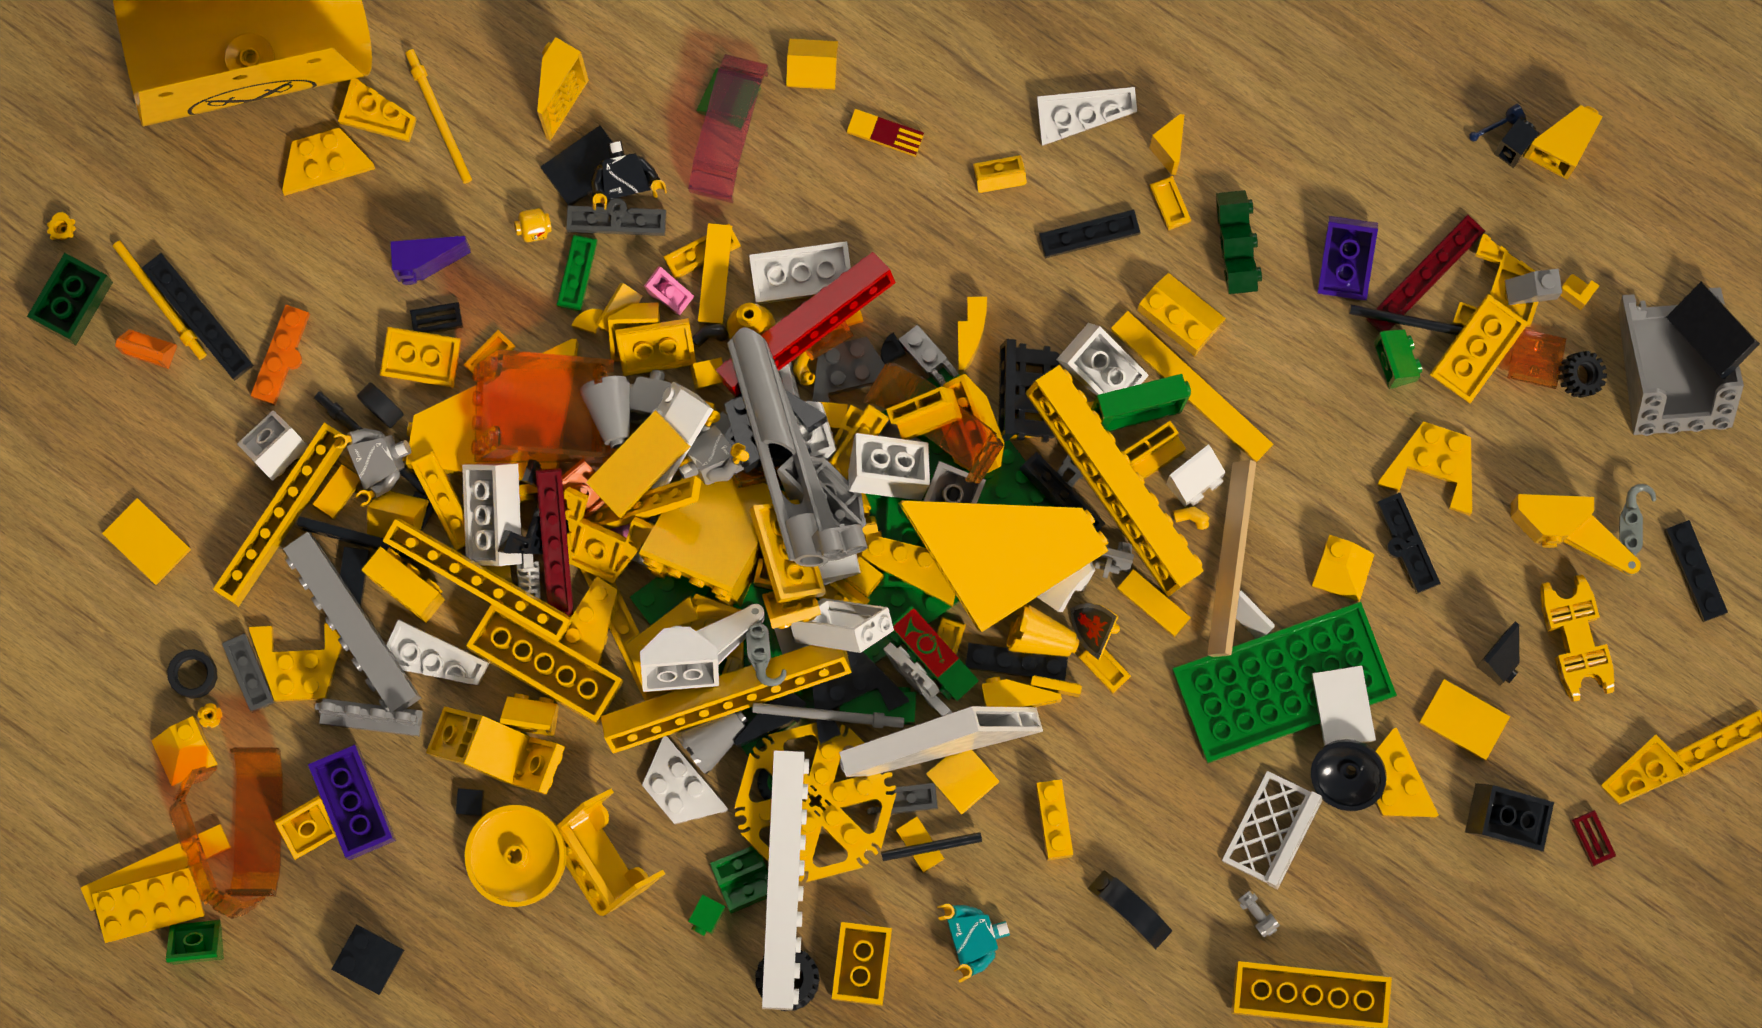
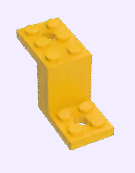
(495, 750)

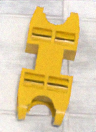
(1577, 637)

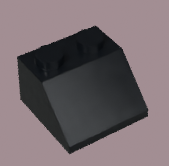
(367, 959)

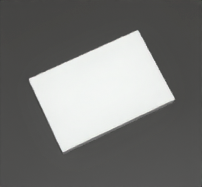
(1343, 705)

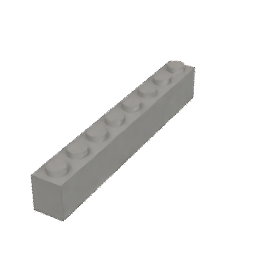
(351, 623)

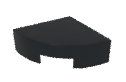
(891, 349)

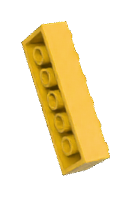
(545, 664)
(1311, 995)

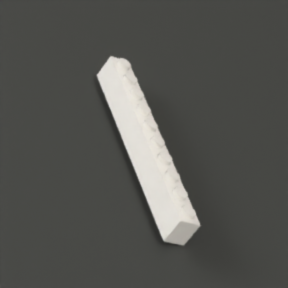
(783, 880)

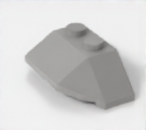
(845, 505)

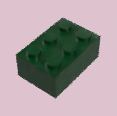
(70, 299)

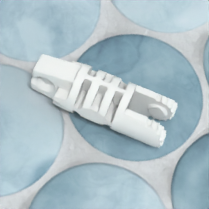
(529, 575)

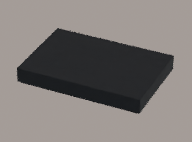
(574, 167)

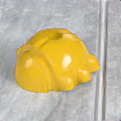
(58, 223)

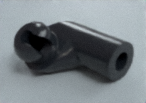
(710, 331)

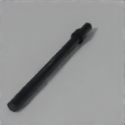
(1404, 320)
(337, 412)

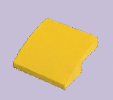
(962, 779)

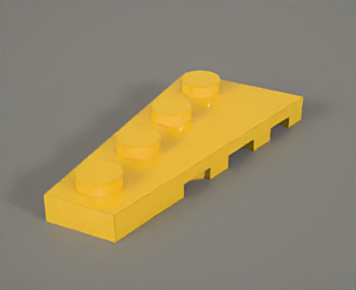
(910, 564)

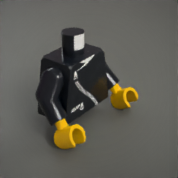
(623, 176)

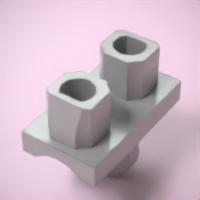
(1115, 560)

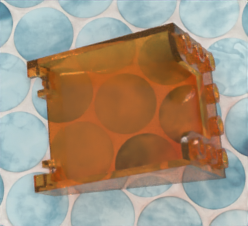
(535, 408)

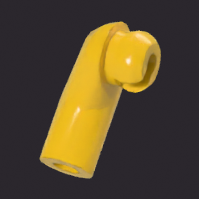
(802, 371)
(1194, 514)

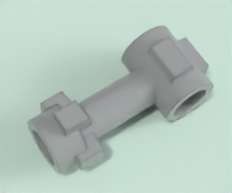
(1267, 924)

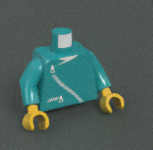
(973, 937)

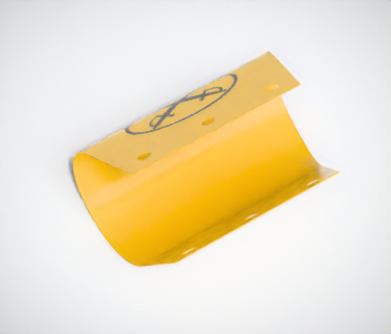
(180, 47)

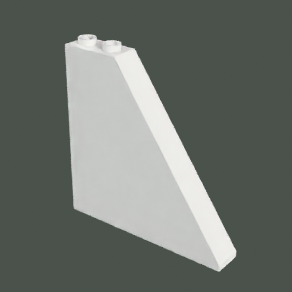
(940, 738)

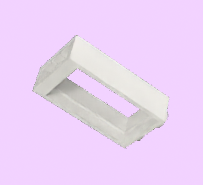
(844, 626)

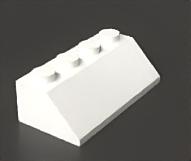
(687, 415)
(489, 510)

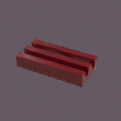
(1611, 853)

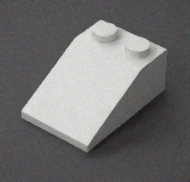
(1100, 362)

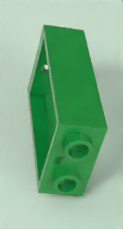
(1142, 402)

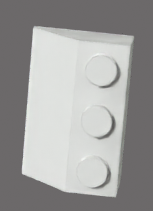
(889, 467)

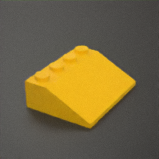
(560, 84)

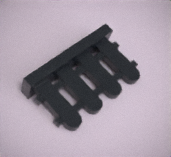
(1010, 378)

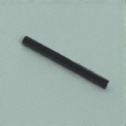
(931, 846)

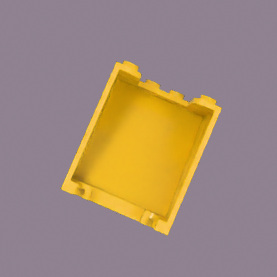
(710, 540)

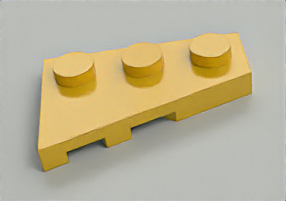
(374, 113)
(592, 621)
(1644, 771)

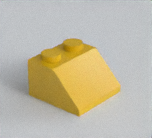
(530, 715)

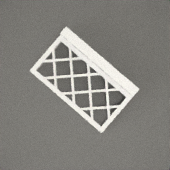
(1292, 840)

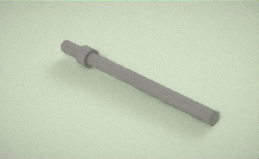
(877, 720)

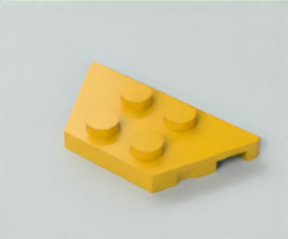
(323, 160)
(1404, 789)

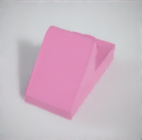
(668, 291)

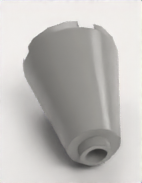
(609, 408)
(712, 739)

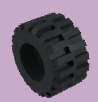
(809, 984)

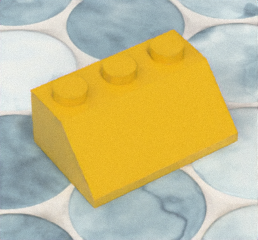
(1180, 314)

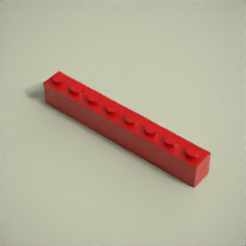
(819, 315)

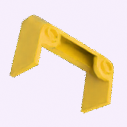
(595, 860)

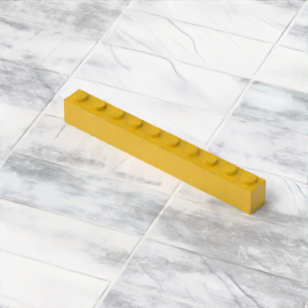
(735, 693)

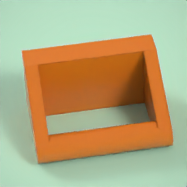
(146, 348)

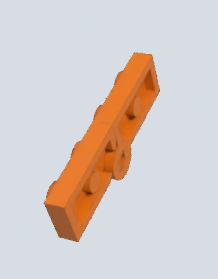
(281, 355)

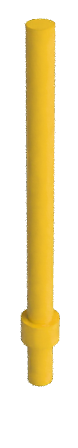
(420, 74)
(186, 336)

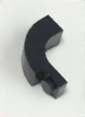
(1131, 909)

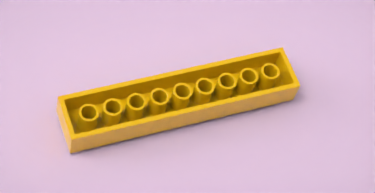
(1114, 480)

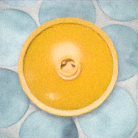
(515, 855)

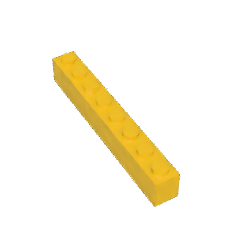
(280, 516)
(477, 579)

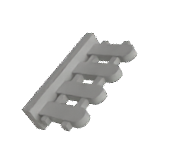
(369, 717)

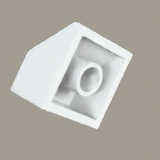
(273, 445)
(1196, 476)

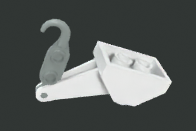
(691, 658)

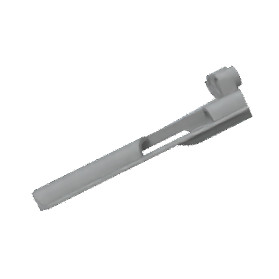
(808, 527)

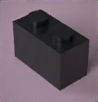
(1516, 142)

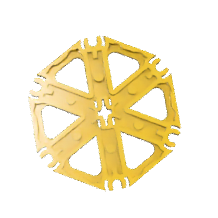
(838, 794)

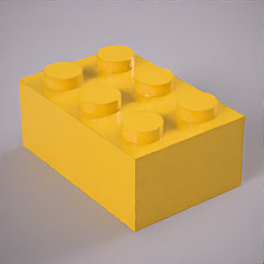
(404, 583)
(861, 964)

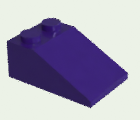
(424, 257)
(1348, 258)

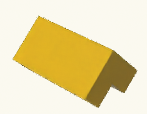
(925, 412)
(1155, 450)

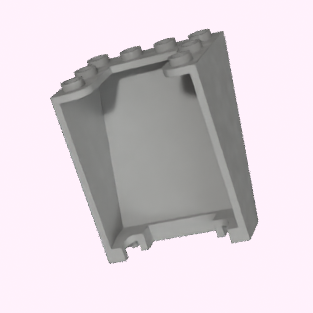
(1668, 379)

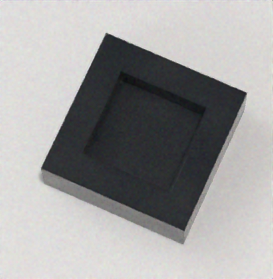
(469, 802)

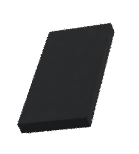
(1712, 330)

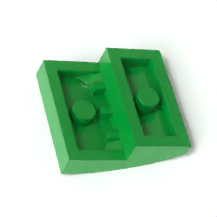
(741, 878)

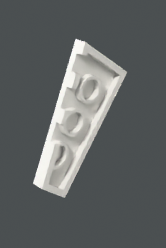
(1077, 112)
(431, 656)

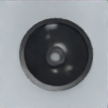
(1348, 788)

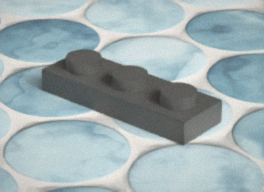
(248, 673)

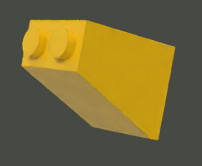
(1565, 141)

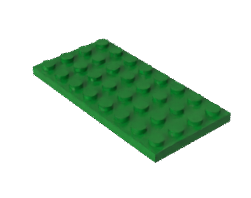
(1268, 681)

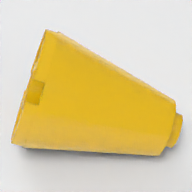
(750, 316)
(1040, 634)

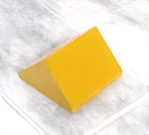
(812, 64)
(1167, 144)
(391, 506)
(305, 827)

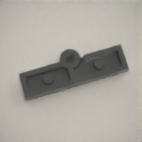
(616, 219)

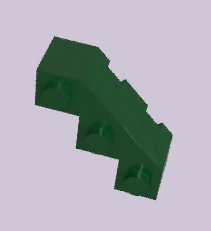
(1237, 242)

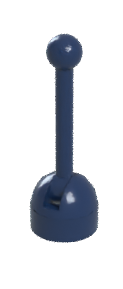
(1512, 115)

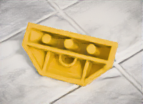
(977, 403)

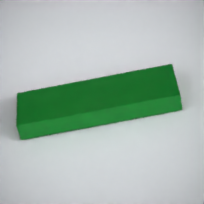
(577, 273)

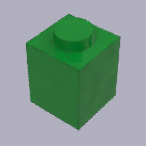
(706, 915)

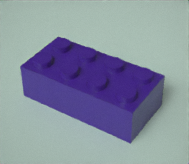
(352, 802)

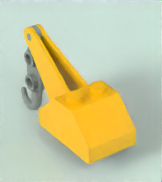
(1570, 520)

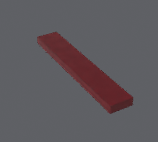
(1429, 271)
(554, 539)

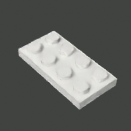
(797, 271)

